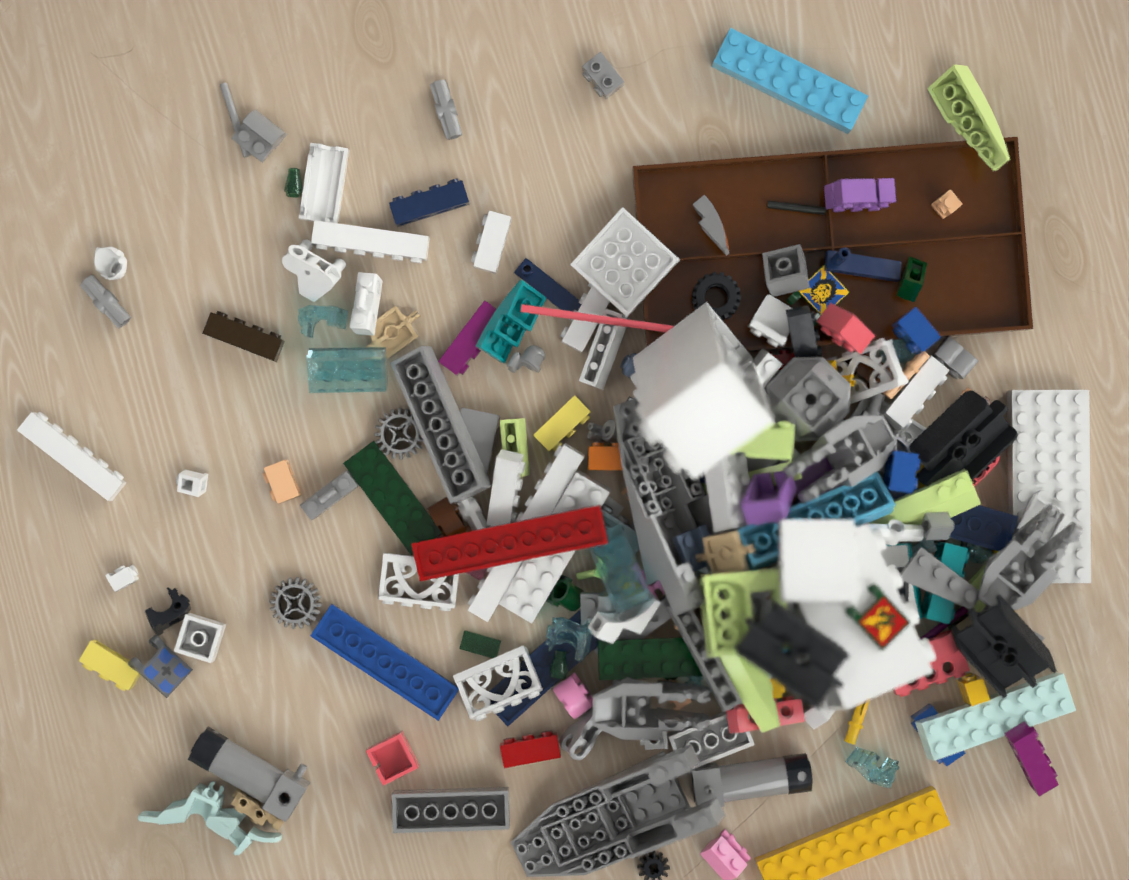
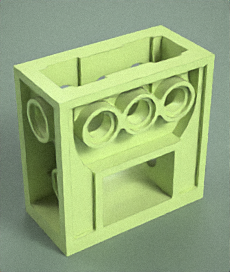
(735, 604)

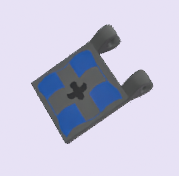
(164, 669)

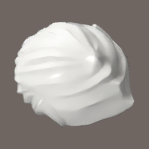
(110, 262)

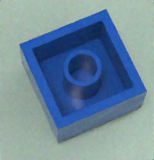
(915, 331)
(901, 471)

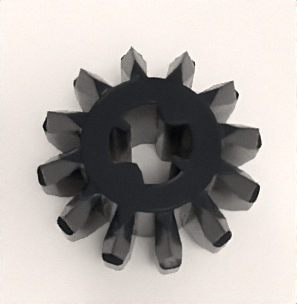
(661, 866)

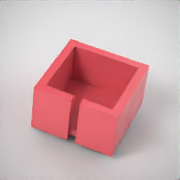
(845, 329)
(394, 758)

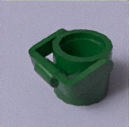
(565, 594)

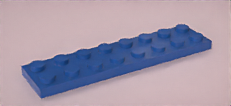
(385, 662)

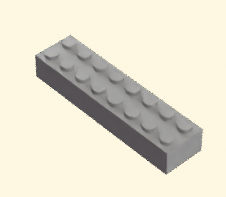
(441, 424)

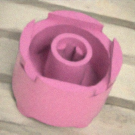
(574, 696)

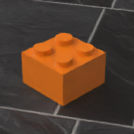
(604, 457)

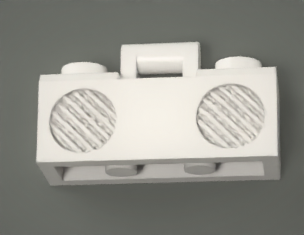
(366, 304)

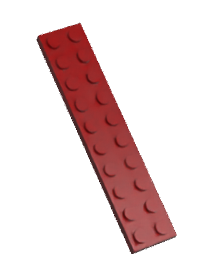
(510, 543)

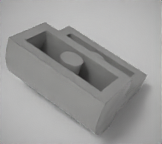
(258, 135)
(593, 603)

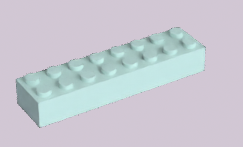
(974, 725)

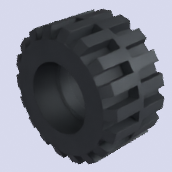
(720, 281)

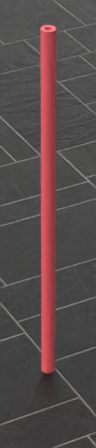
(595, 318)

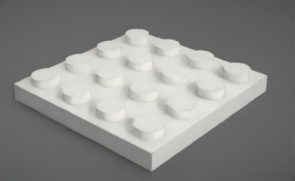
(625, 262)

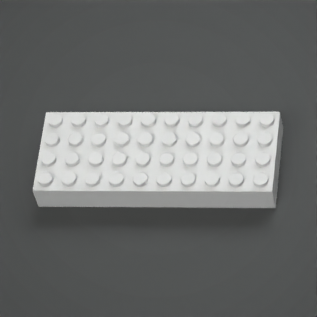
(1054, 463)

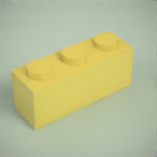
(562, 424)
(109, 664)

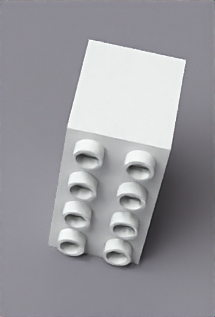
(699, 392)
(869, 668)

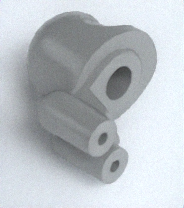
(531, 359)
(599, 433)

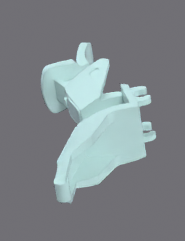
(209, 804)

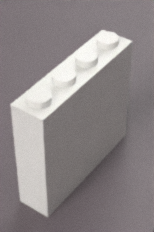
(817, 561)

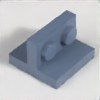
(690, 544)

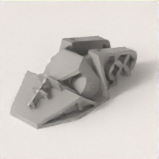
(853, 450)
(1024, 578)
(626, 710)

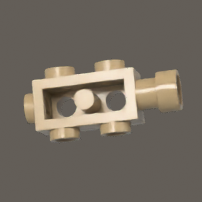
(253, 809)

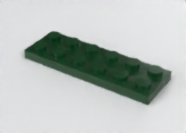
(391, 496)
(645, 659)

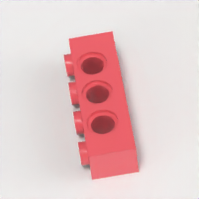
(958, 668)
(791, 713)

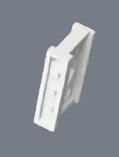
(887, 380)
(399, 563)
(473, 674)

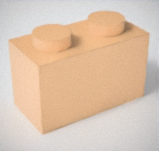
(281, 481)

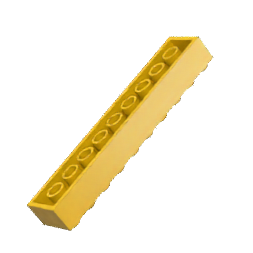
(856, 838)

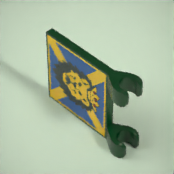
(823, 290)

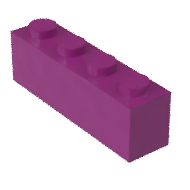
(464, 345)
(1031, 758)

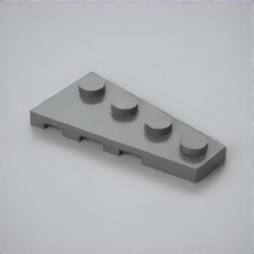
(935, 577)

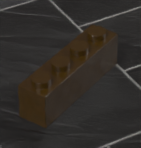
(244, 337)

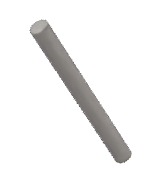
(232, 112)

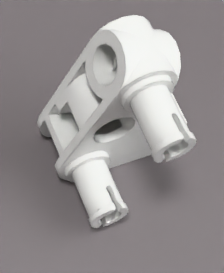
(312, 279)

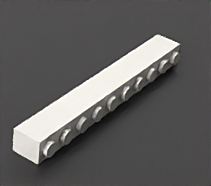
(540, 505)

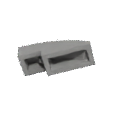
(711, 223)

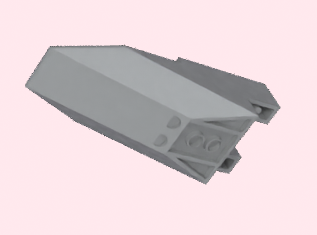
(661, 509)
(616, 819)

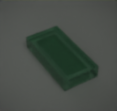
(480, 644)

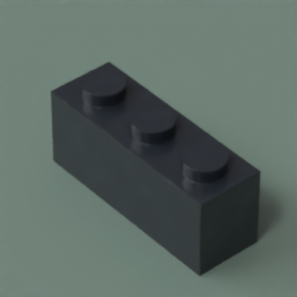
(802, 332)

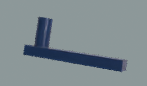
(862, 266)
(547, 286)

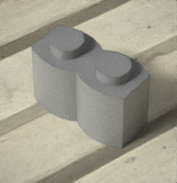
(954, 358)

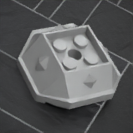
(803, 377)

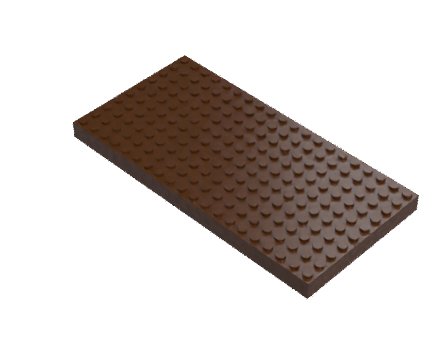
(973, 256)

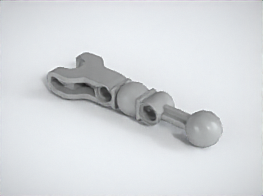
(582, 734)

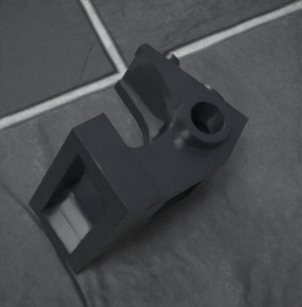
(162, 620)

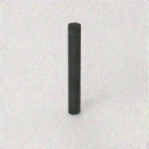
(796, 207)

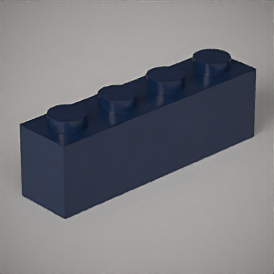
(429, 203)

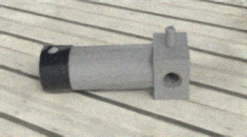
(250, 773)
(752, 779)

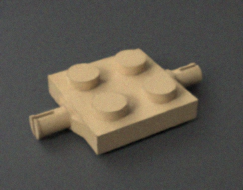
(394, 331)
(725, 553)

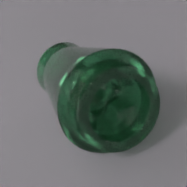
(293, 183)
(559, 665)

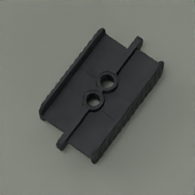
(963, 438)
(1003, 647)
(807, 679)

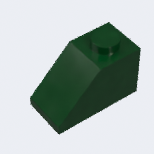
(912, 279)

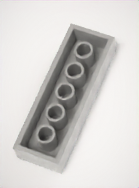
(450, 810)

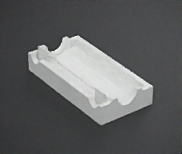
(324, 183)

